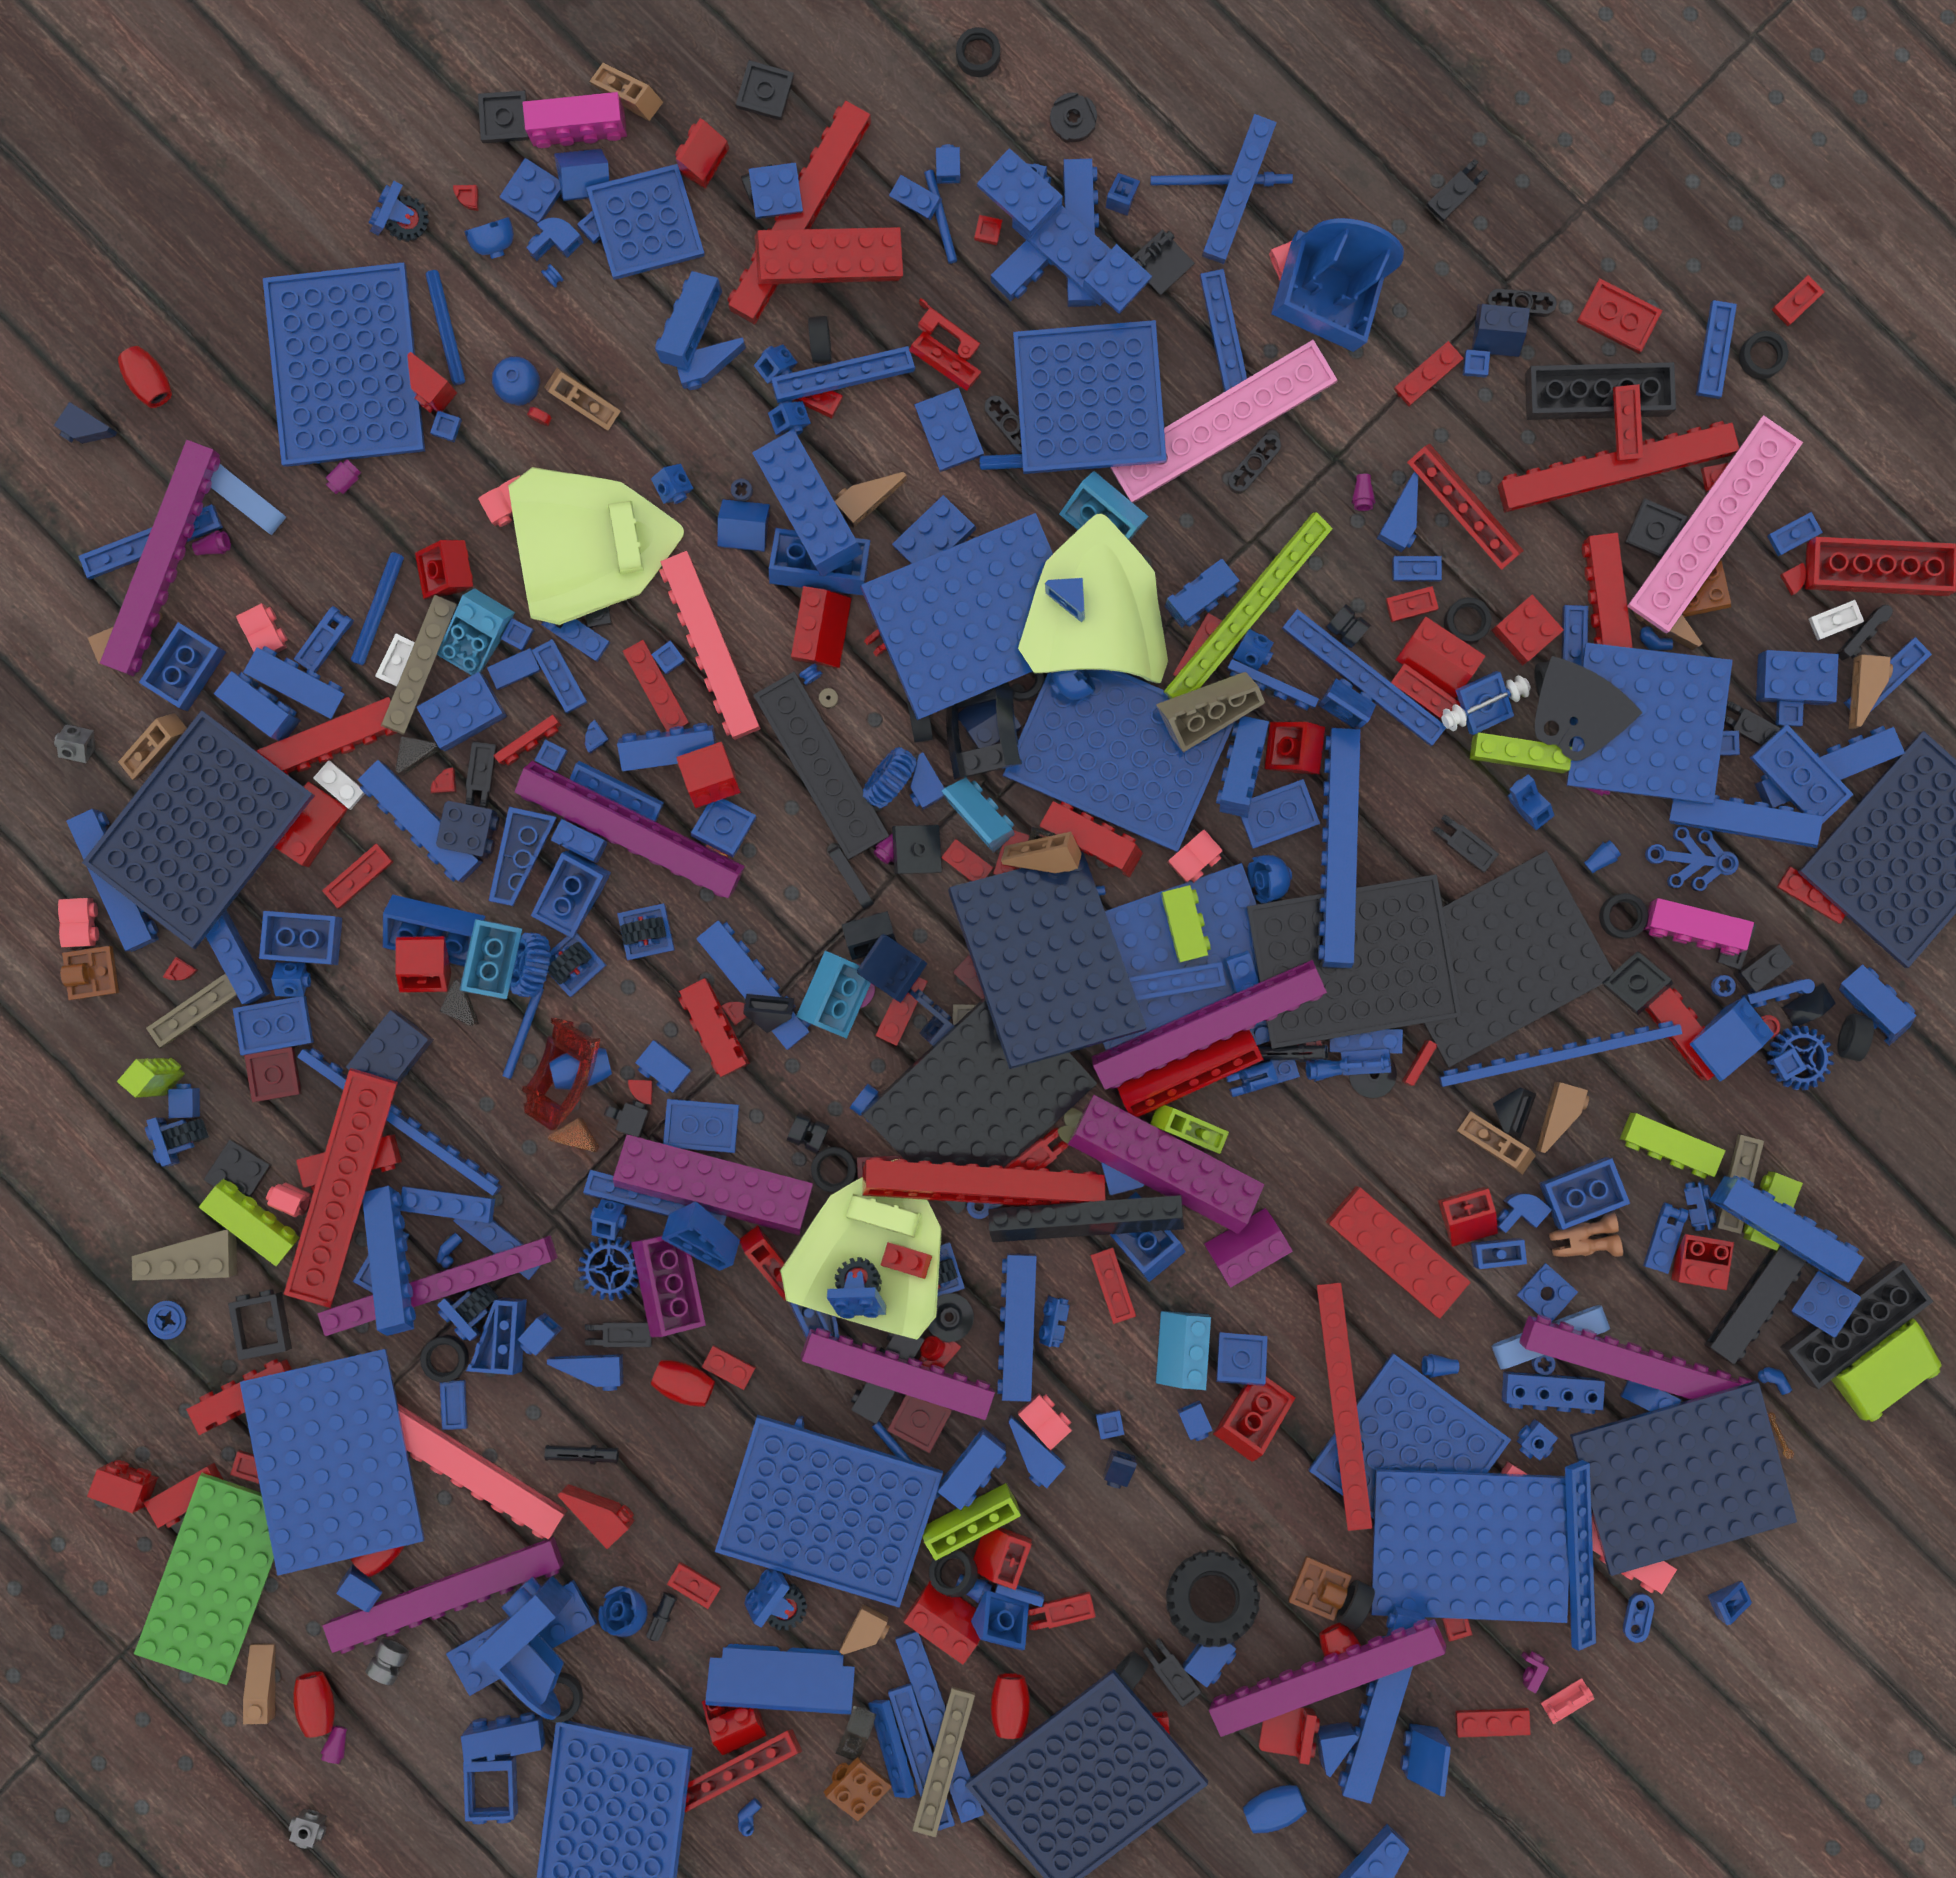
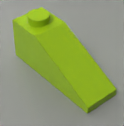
(1189, 1128)

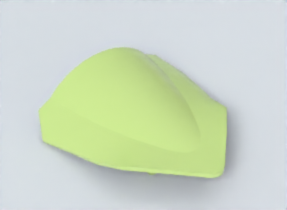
(585, 542)
(1120, 609)
(861, 1227)

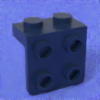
(467, 829)
(891, 967)
(939, 1023)

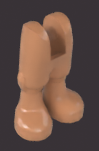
(1580, 1242)

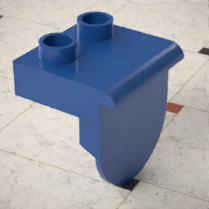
(1336, 279)
(520, 1653)

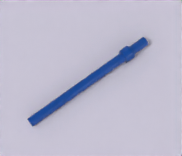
(1266, 179)

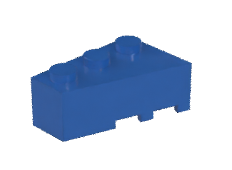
(1202, 594)

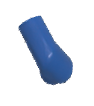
(1775, 1376)

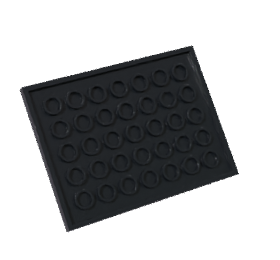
(1515, 957)
(1398, 969)
(969, 1105)

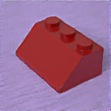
(821, 627)
(1440, 657)
(944, 1622)

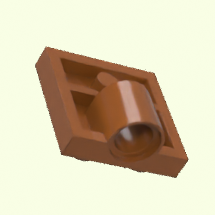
(1712, 594)
(89, 973)
(1320, 1588)
(856, 1788)

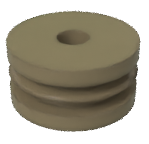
(828, 693)

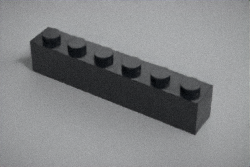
(1755, 1304)

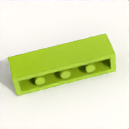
(1519, 753)
(151, 1077)
(1673, 1145)
(249, 1222)
(971, 1522)

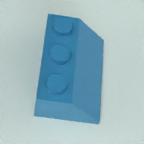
(1099, 497)
(979, 813)
(491, 959)
(834, 995)
(1183, 1350)

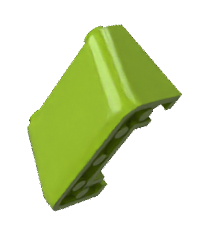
(1888, 1371)

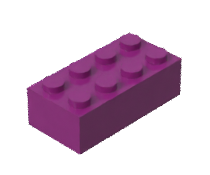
(667, 1287)

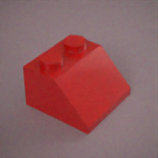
(430, 388)
(444, 568)
(1294, 747)
(708, 774)

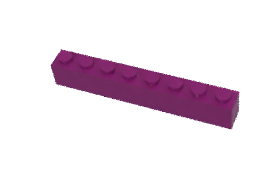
(897, 1374)

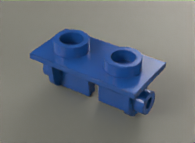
(1365, 1061)
(1702, 1214)
(1050, 1332)

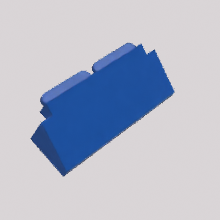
(781, 1679)

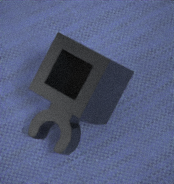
(631, 1119)

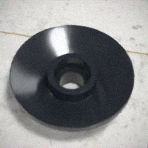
(1376, 1087)
(961, 1322)

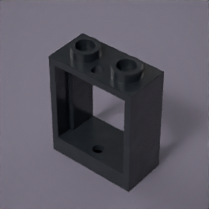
(280, 1320)

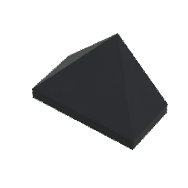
(1809, 1006)
(768, 1011)
(1514, 1111)

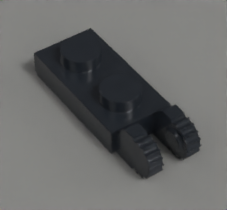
(1455, 192)
(1865, 632)
(1750, 725)
(480, 772)
(1467, 844)
(620, 1334)
(1173, 1674)

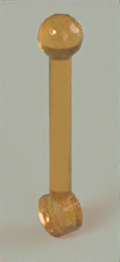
(1788, 1453)

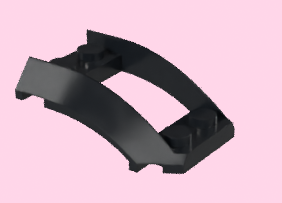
(990, 757)

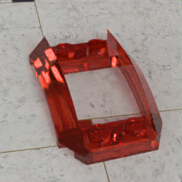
(576, 1044)

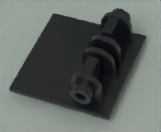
(1163, 261)

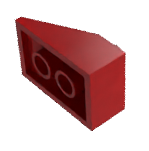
(312, 827)
(1254, 1418)
(601, 1515)

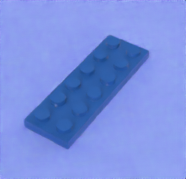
(569, 1622)

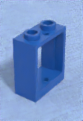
(500, 1814)

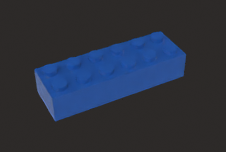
(807, 503)
(1786, 1228)

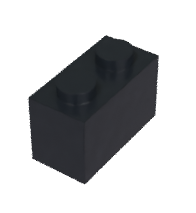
(864, 933)
(1763, 968)

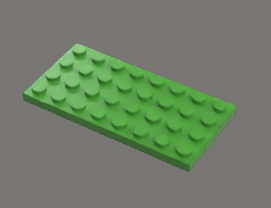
(210, 1582)

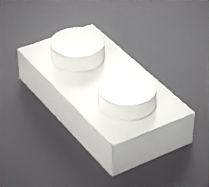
(1836, 620)
(395, 660)
(339, 784)

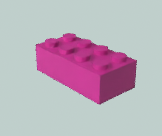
(575, 119)
(1698, 926)

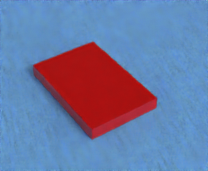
(1619, 316)

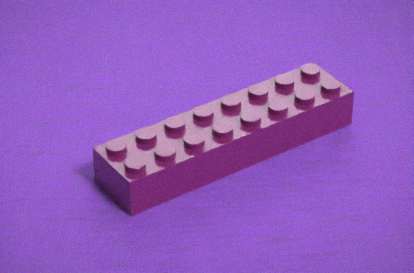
(1166, 1164)
(713, 1183)

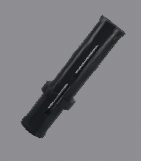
(1319, 1052)
(584, 1454)

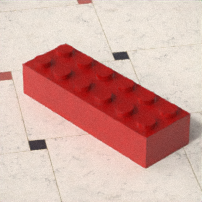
(828, 255)
(1881, 566)
(1398, 1252)

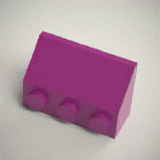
(1250, 1250)

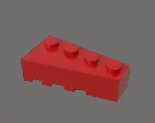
(1093, 838)
(713, 1027)
(228, 1403)

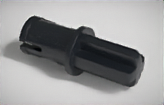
(661, 1616)

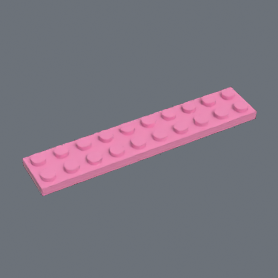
(1231, 418)
(1714, 524)

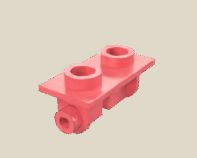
(1567, 1700)

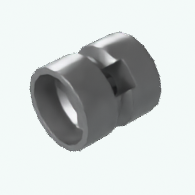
(385, 1666)

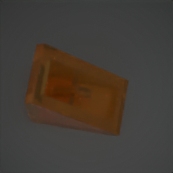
(575, 1135)

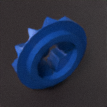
(156, 1322)

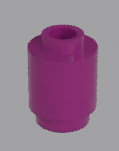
(342, 477)

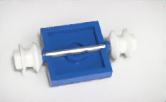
(1485, 702)

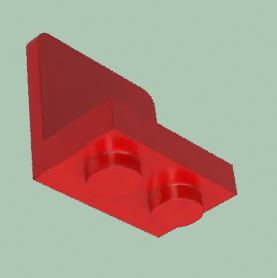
(1291, 1734)

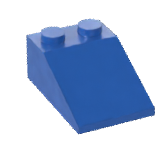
(1347, 704)
(570, 893)
(1731, 1038)
(1150, 1250)
(1426, 1757)

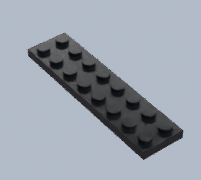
(821, 765)

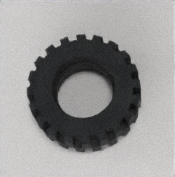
(1244, 1587)

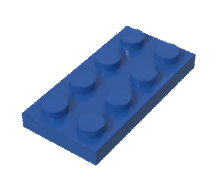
(1801, 774)

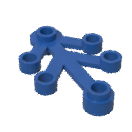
(1696, 859)

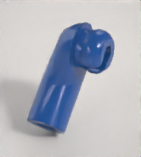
(1653, 642)
(446, 1248)
(745, 1817)

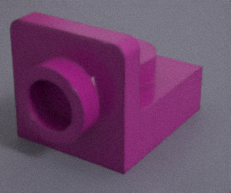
(1535, 1674)

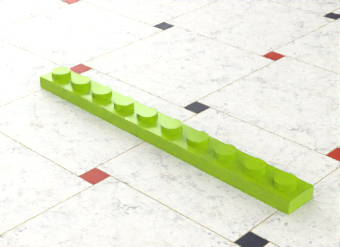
(1250, 606)

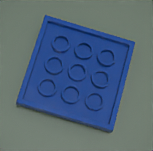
(645, 221)

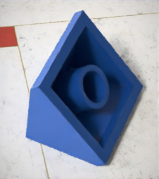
(580, 170)
(743, 525)
(1001, 1620)
(1334, 1743)

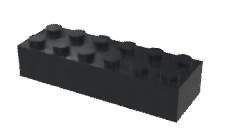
(1588, 389)
(1885, 1305)

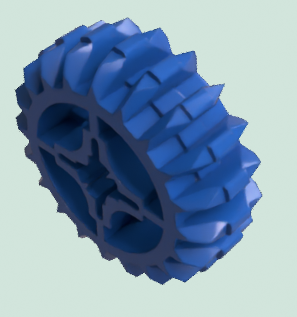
(889, 777)
(530, 965)
(1815, 1045)
(610, 1278)

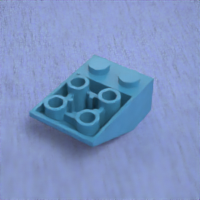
(474, 632)

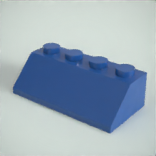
(793, 566)
(421, 919)

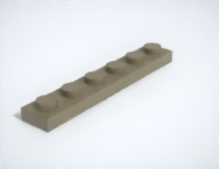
(418, 665)
(943, 1761)

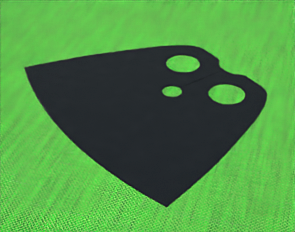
(1582, 694)

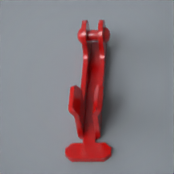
(933, 319)

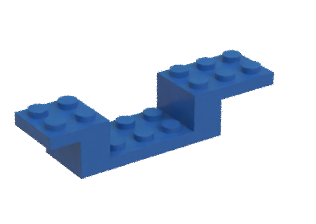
(1059, 236)

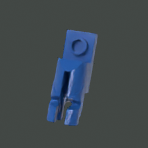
(1263, 1076)

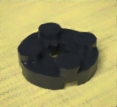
(1080, 106)

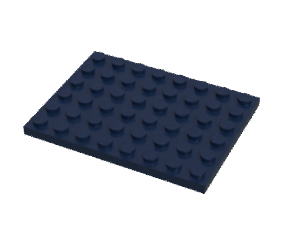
(198, 829)
(1896, 853)
(1046, 962)
(1684, 1478)
(1087, 1781)

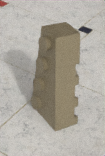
(1209, 709)
(196, 1258)

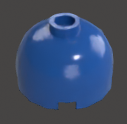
(491, 238)
(515, 380)
(1073, 684)
(1269, 877)
(623, 1612)

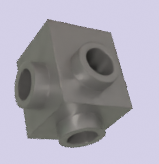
(75, 743)
(307, 1828)

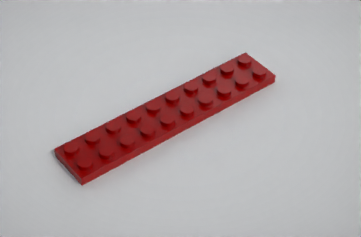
(340, 1187)

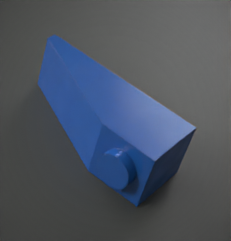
(708, 362)
(1403, 518)
(596, 1370)
(1038, 1458)

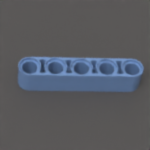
(246, 500)
(1511, 1352)

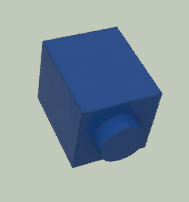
(948, 164)
(184, 1101)
(1195, 1421)

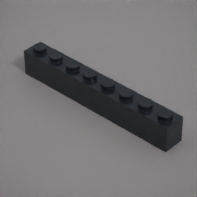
(1086, 1219)

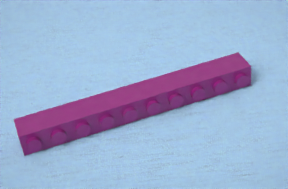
(160, 558)
(629, 829)
(1209, 1025)
(446, 1283)
(1623, 1360)
(442, 1595)
(1327, 1677)

